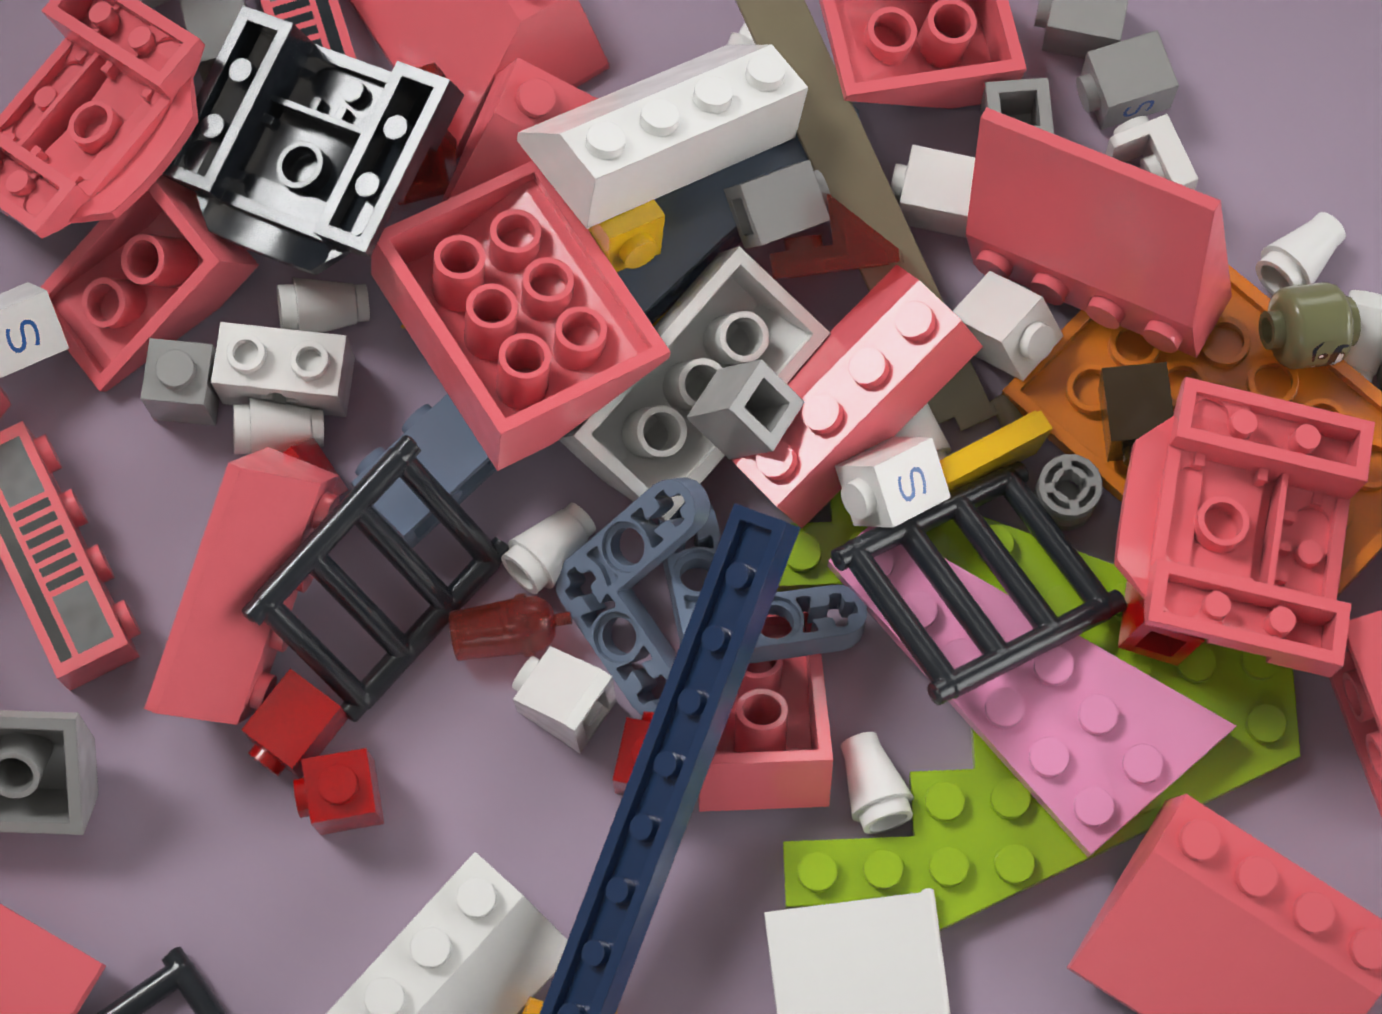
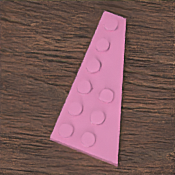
(1070, 724)

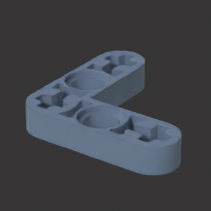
(616, 578)
(824, 633)

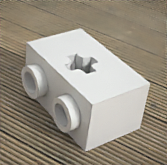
(283, 367)

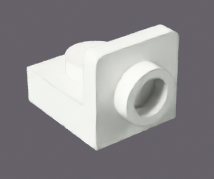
(1159, 146)

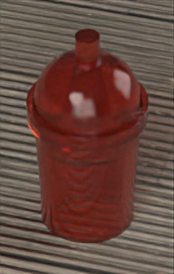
(505, 628)

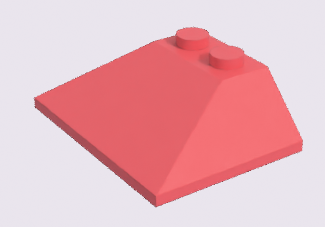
(480, 39)

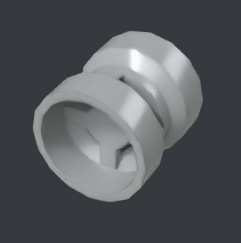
(1068, 504)

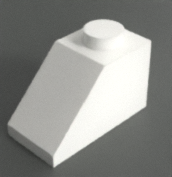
(564, 696)

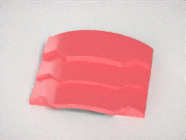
(97, 115)
(1244, 523)

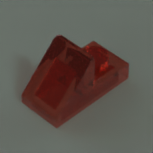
(853, 248)

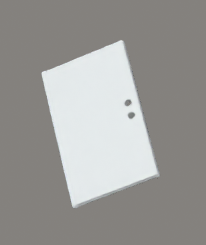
(859, 957)

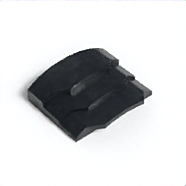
(305, 144)

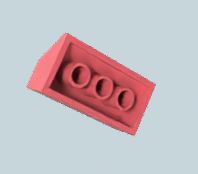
(861, 390)
(214, 656)

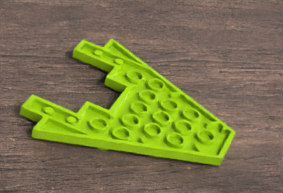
(979, 828)

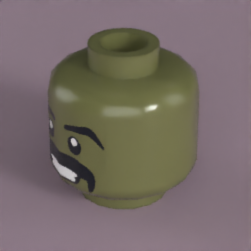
(1310, 325)

